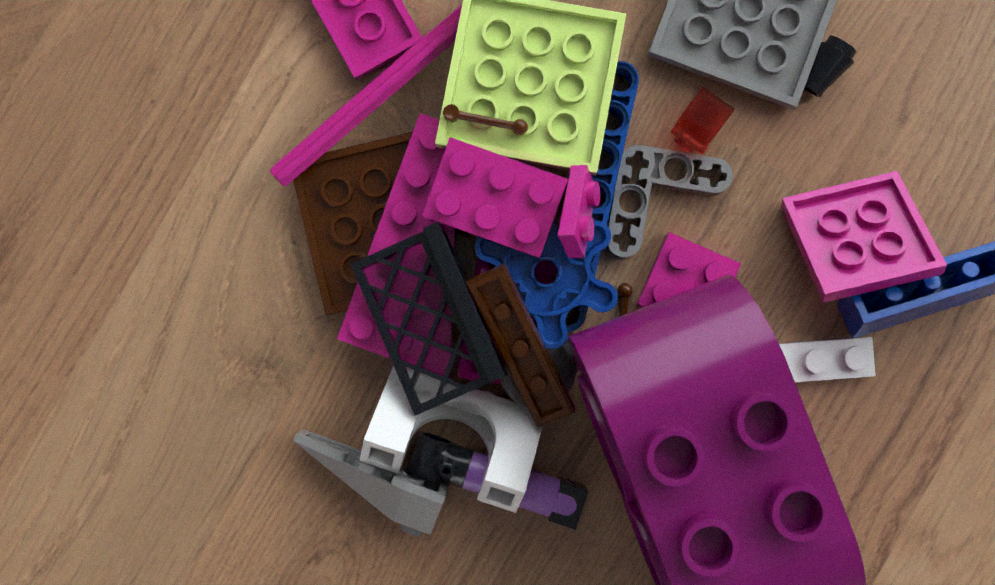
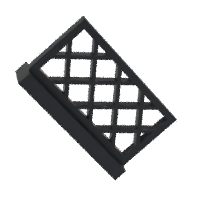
(464, 310)

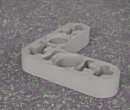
(654, 176)

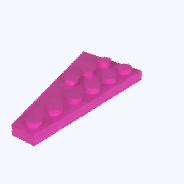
(400, 221)

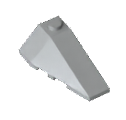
(399, 496)

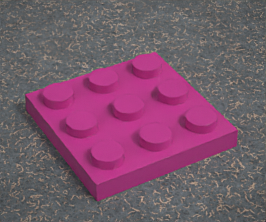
(862, 236)

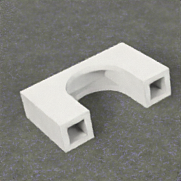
(501, 423)

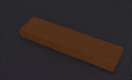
(520, 345)

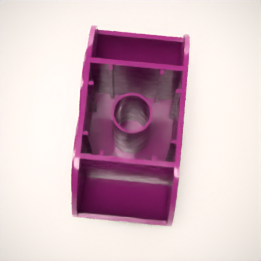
(713, 444)

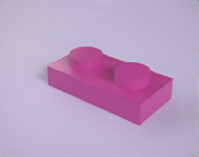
(576, 219)

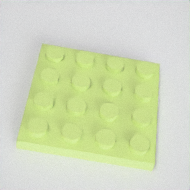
(535, 65)

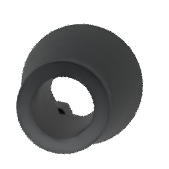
(830, 63)

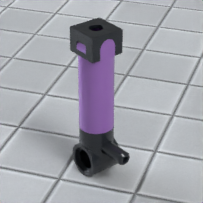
(444, 461)

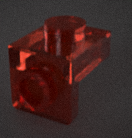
(701, 121)

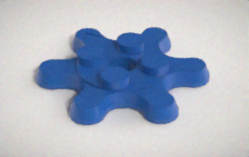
(572, 286)

